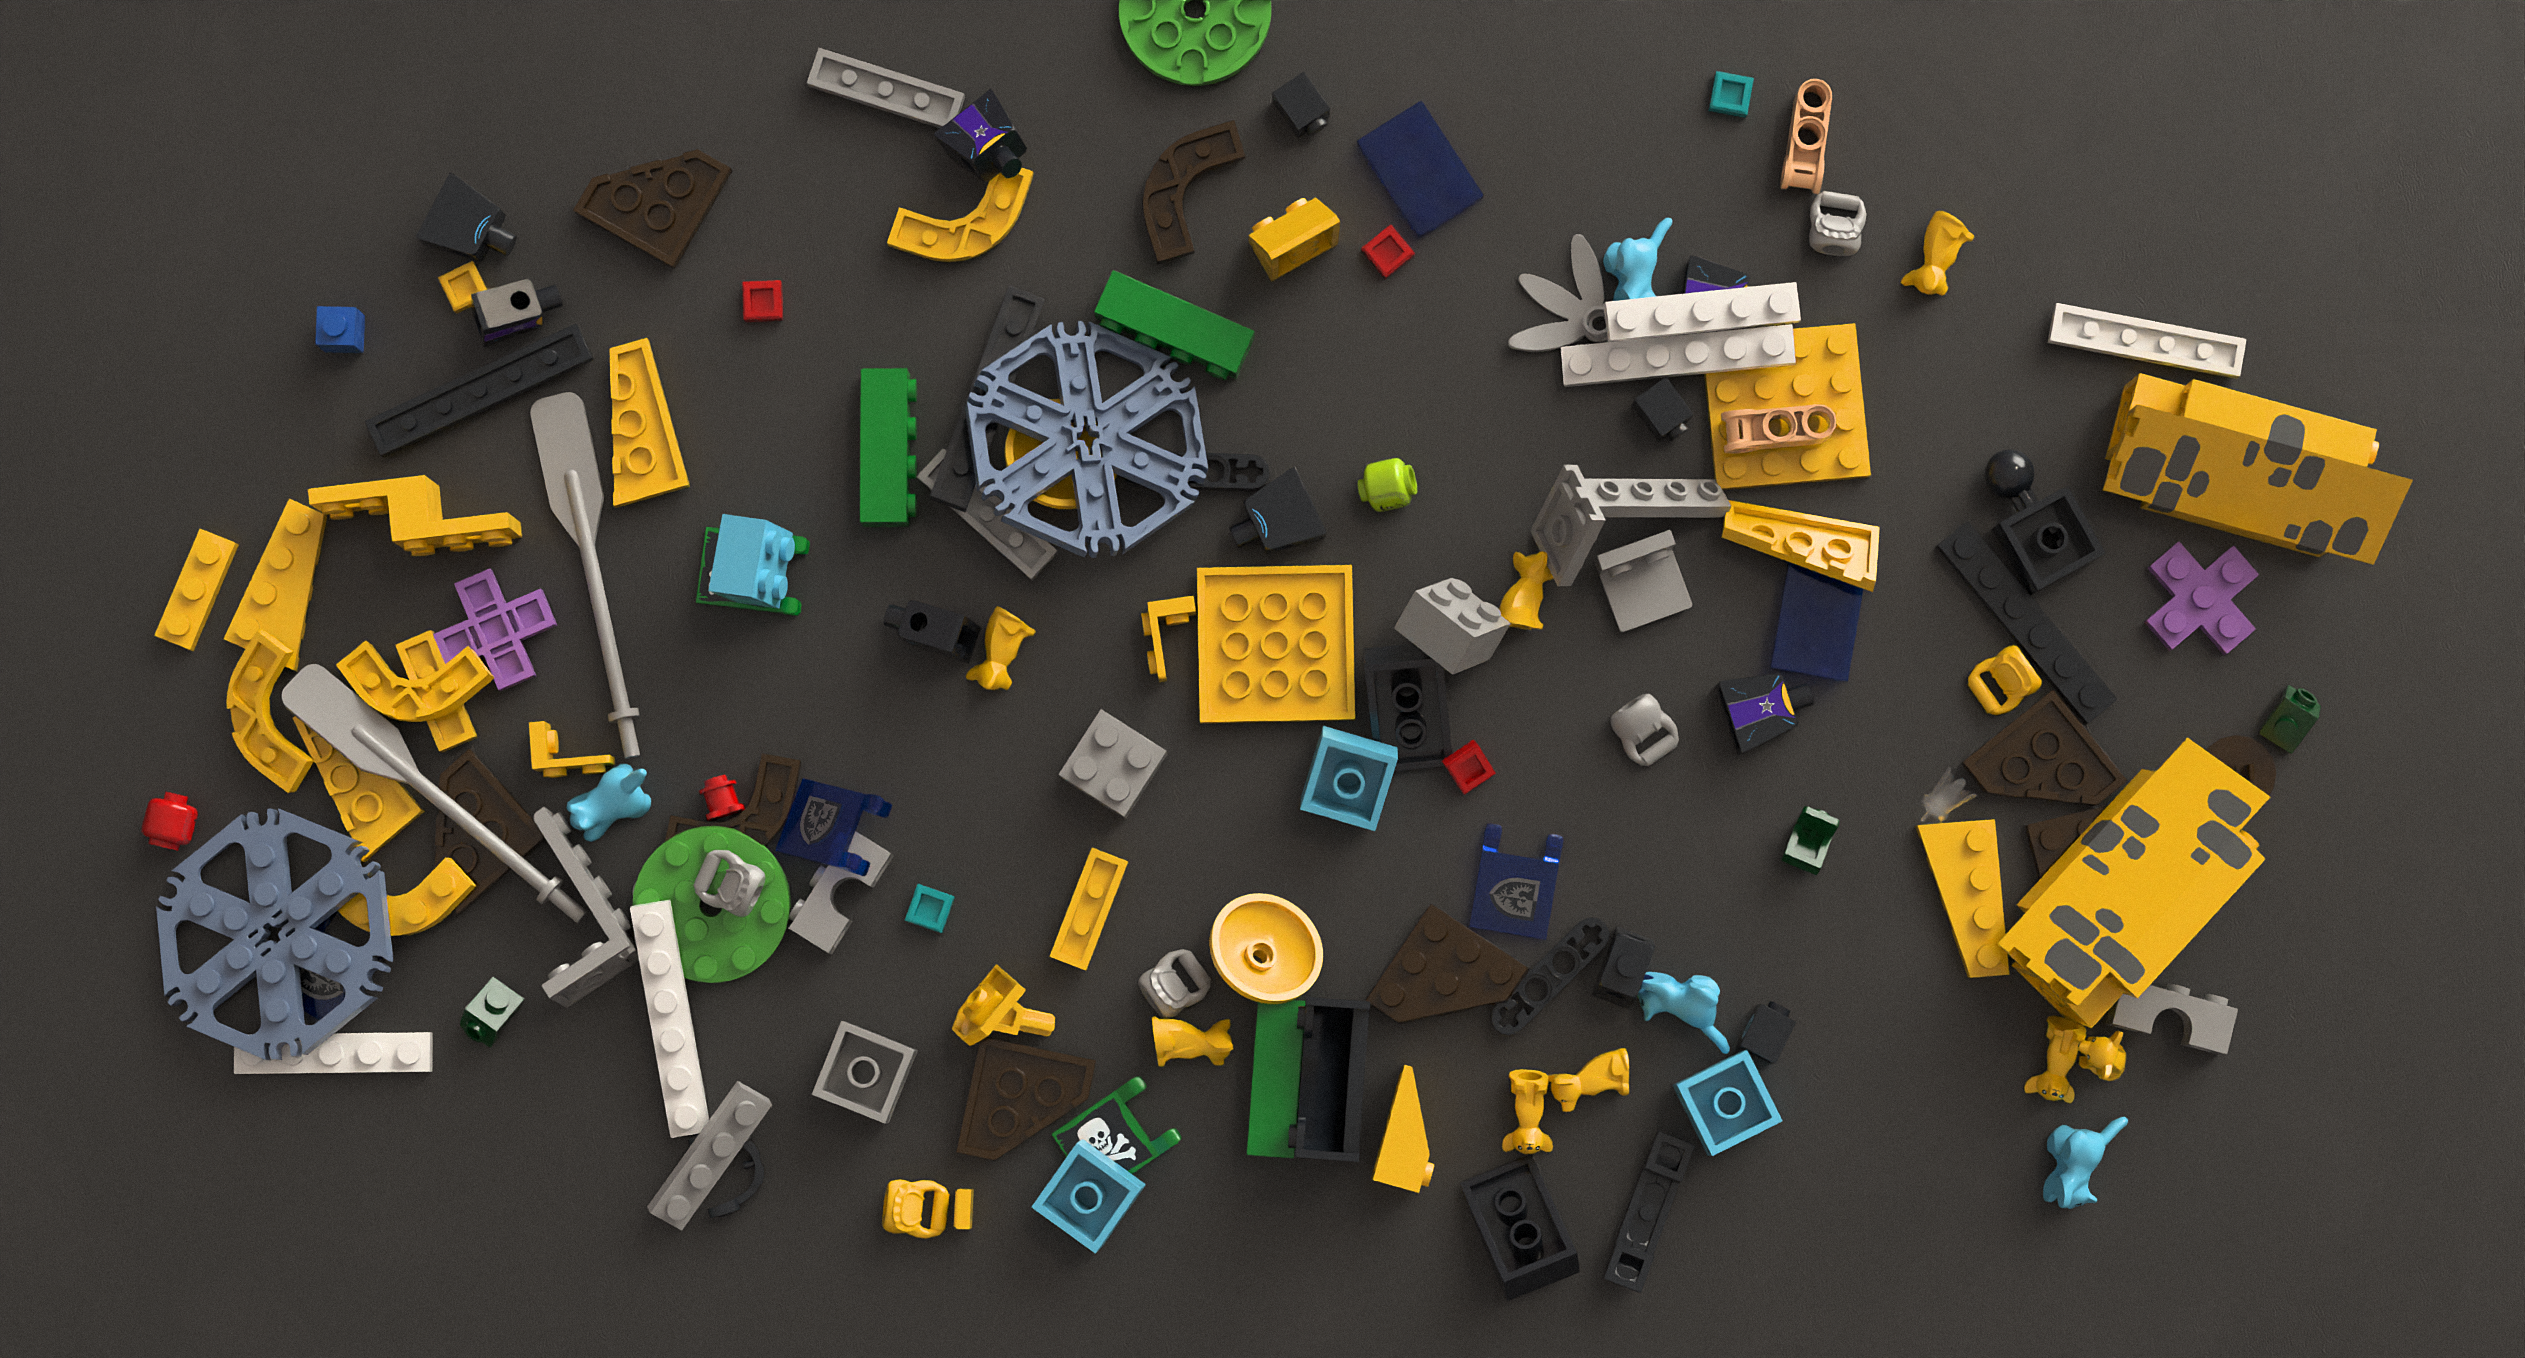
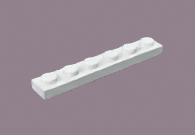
(1678, 355)
(670, 1018)

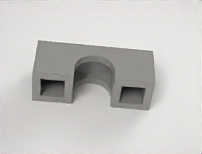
(818, 916)
(2206, 1021)

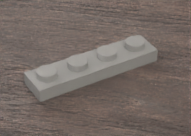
(884, 89)
(1020, 548)
(709, 1155)

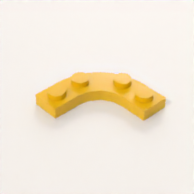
(968, 235)
(418, 698)
(250, 713)
(421, 906)

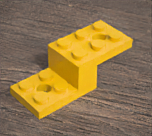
(415, 514)

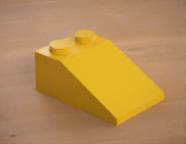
(1295, 237)
(1404, 1146)

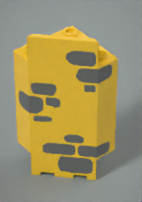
(2252, 468)
(2137, 884)

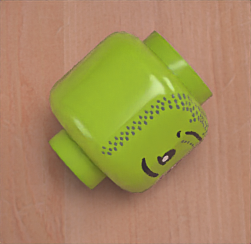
(1387, 484)

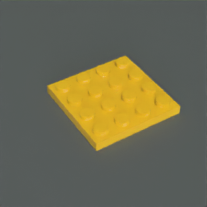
(1824, 375)
(1276, 644)

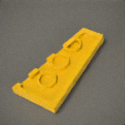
(644, 440)
(1811, 541)
(282, 582)
(369, 805)
(1969, 884)

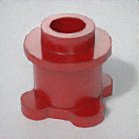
(720, 798)

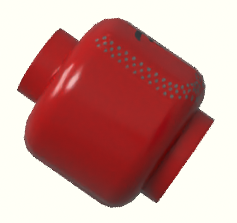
(169, 821)

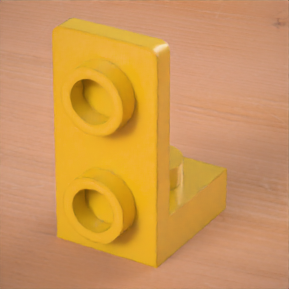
(1175, 612)
(545, 743)

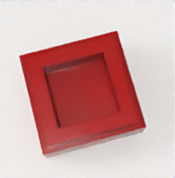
(1388, 251)
(762, 301)
(1468, 767)

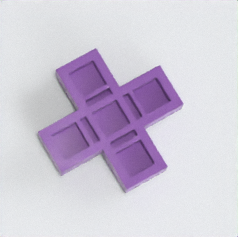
(2201, 598)
(497, 628)

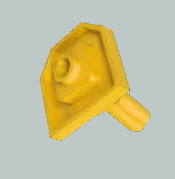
(996, 1008)

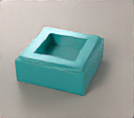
(1731, 94)
(929, 908)

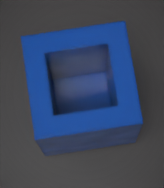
(340, 329)

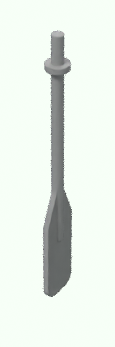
(577, 502)
(379, 749)

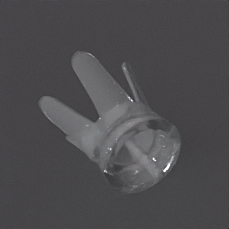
(1945, 797)

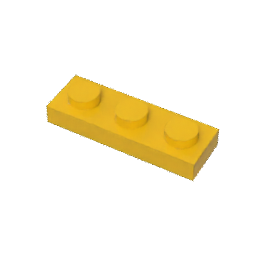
(196, 589)
(420, 659)
(1089, 909)

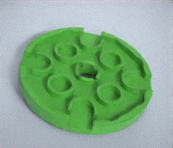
(1199, 48)
(720, 944)

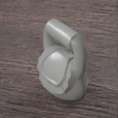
(1834, 233)
(1639, 721)
(739, 887)
(1165, 989)

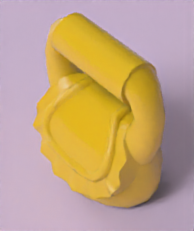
(2011, 673)
(904, 1208)

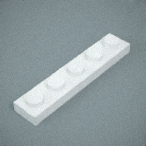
(1702, 312)
(2147, 340)
(349, 1055)

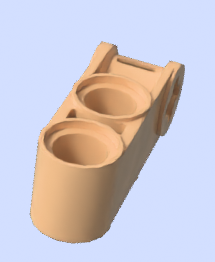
(1805, 163)
(1756, 433)

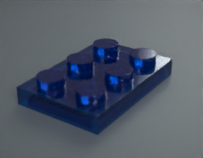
(1420, 169)
(1816, 625)

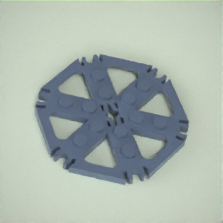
(1115, 422)
(300, 942)

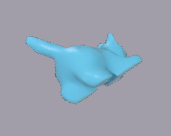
(1634, 263)
(614, 798)
(1690, 1001)
(2077, 1157)

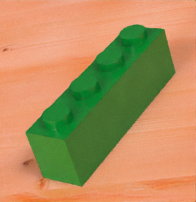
(1174, 325)
(886, 447)
(1275, 1079)

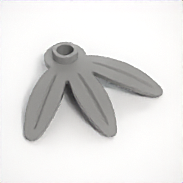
(1580, 313)

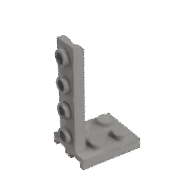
(1577, 510)
(599, 960)

